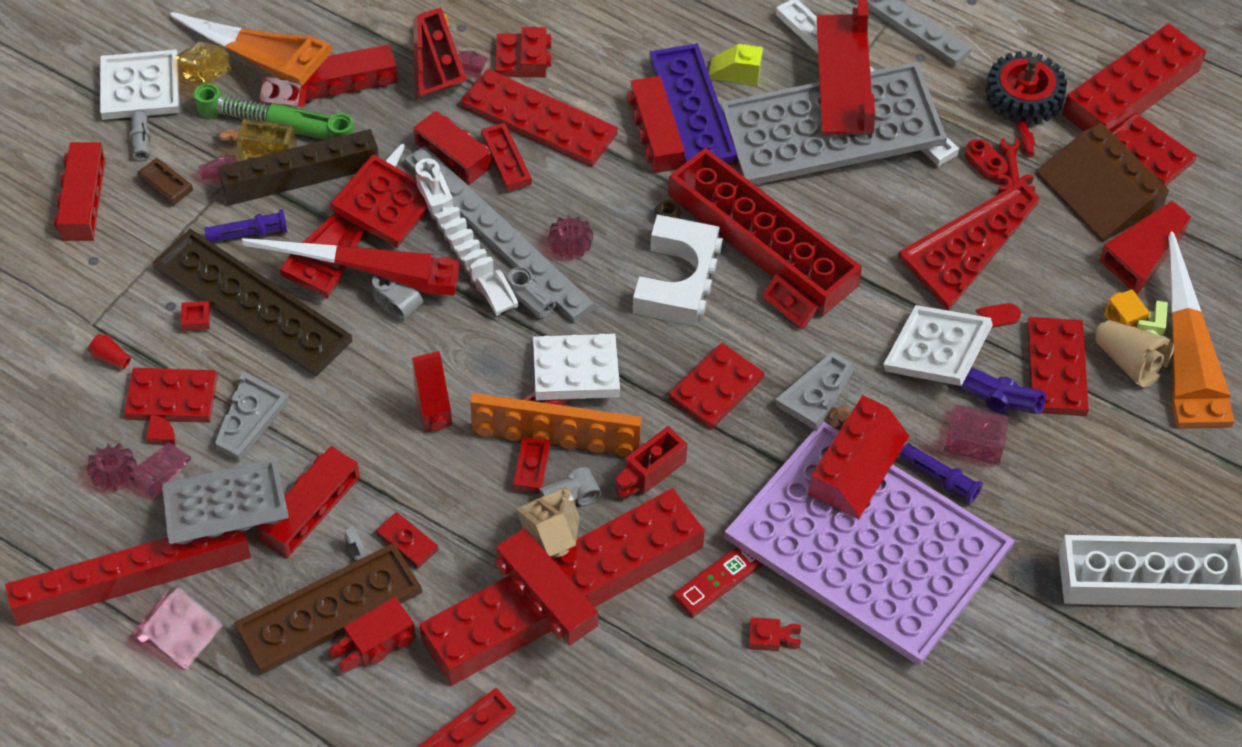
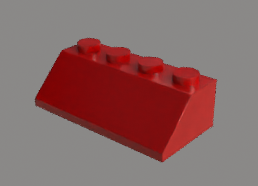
(858, 458)

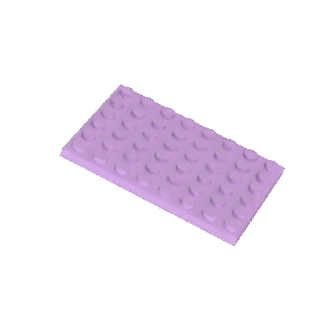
(894, 571)

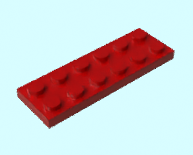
(539, 117)

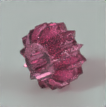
(570, 237)
(111, 466)

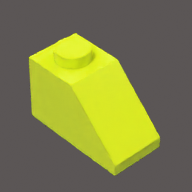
(737, 65)

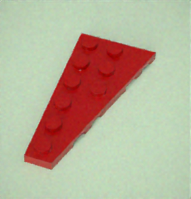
(960, 250)

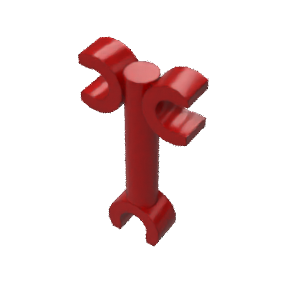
(1013, 178)

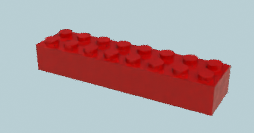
(764, 229)

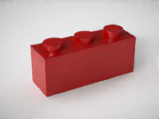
(453, 146)

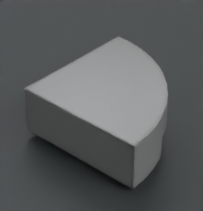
(354, 544)

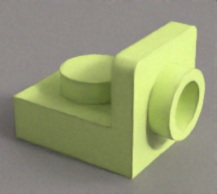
(1157, 319)

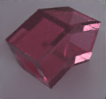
(472, 62)

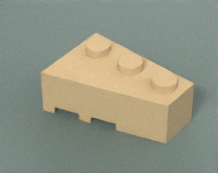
(552, 521)

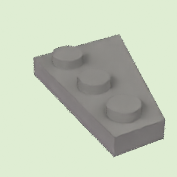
(816, 391)
(251, 413)

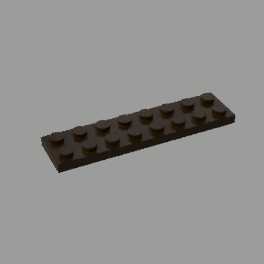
(253, 302)

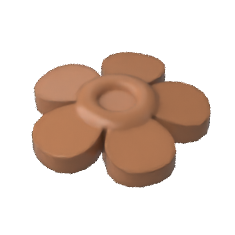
(230, 134)
(837, 417)

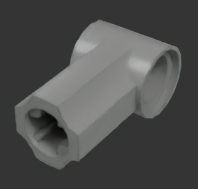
(530, 293)
(581, 485)

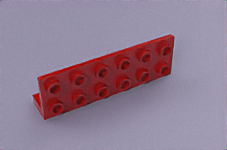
(845, 72)

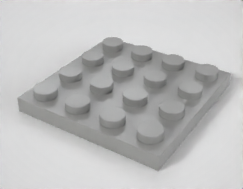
(224, 501)

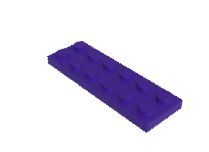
(693, 101)

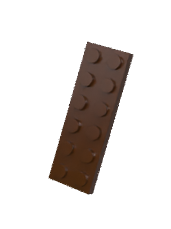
(325, 607)

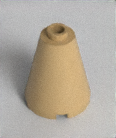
(1135, 350)

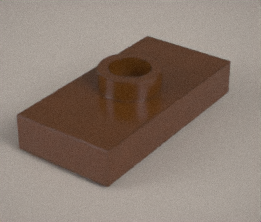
(165, 181)

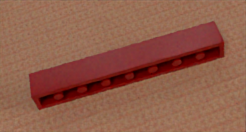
(120, 574)

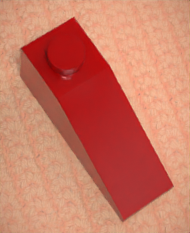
(431, 392)

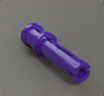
(214, 233)
(951, 478)

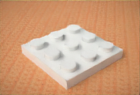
(139, 83)
(938, 345)
(576, 367)

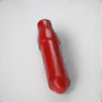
(1027, 138)

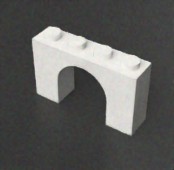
(680, 300)

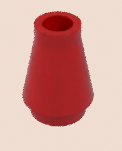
(108, 351)

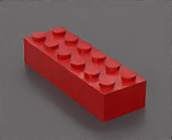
(1135, 80)

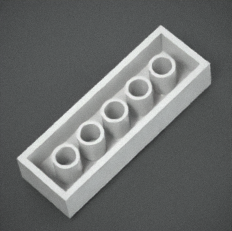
(1151, 571)

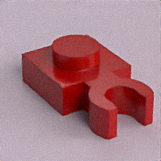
(768, 635)

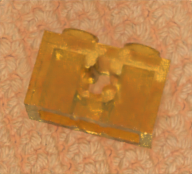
(203, 62)
(264, 138)

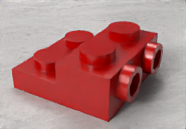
(524, 53)

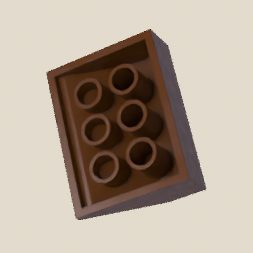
(1103, 182)

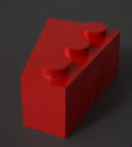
(435, 55)

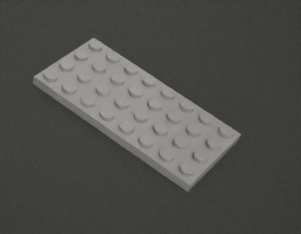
(782, 129)

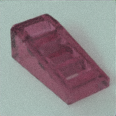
(154, 486)

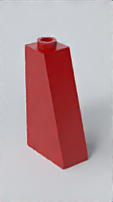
(1144, 246)

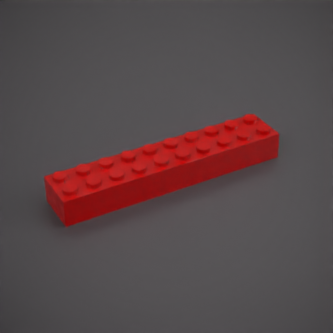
(600, 566)

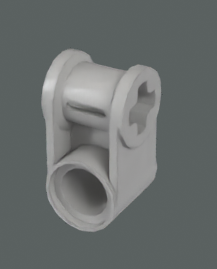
(395, 297)

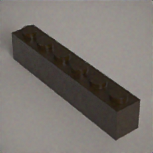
(296, 167)

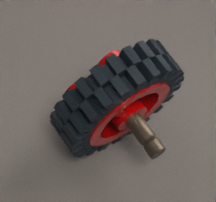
(1026, 87)

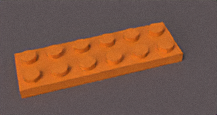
(561, 424)

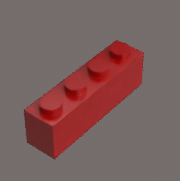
(353, 72)
(656, 124)
(80, 191)
(311, 500)
(546, 587)

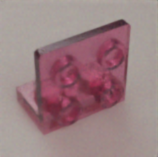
(976, 434)
(178, 627)

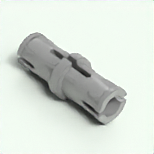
(140, 136)

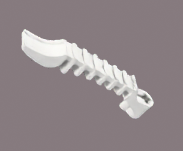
(474, 260)

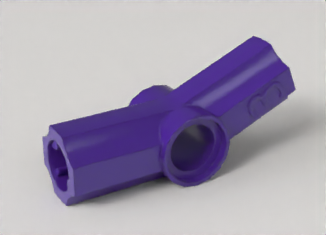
(1003, 393)

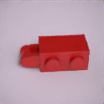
(651, 463)
(374, 636)

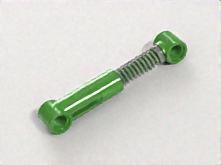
(212, 103)

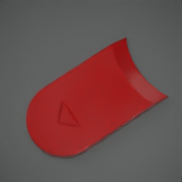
(1001, 314)

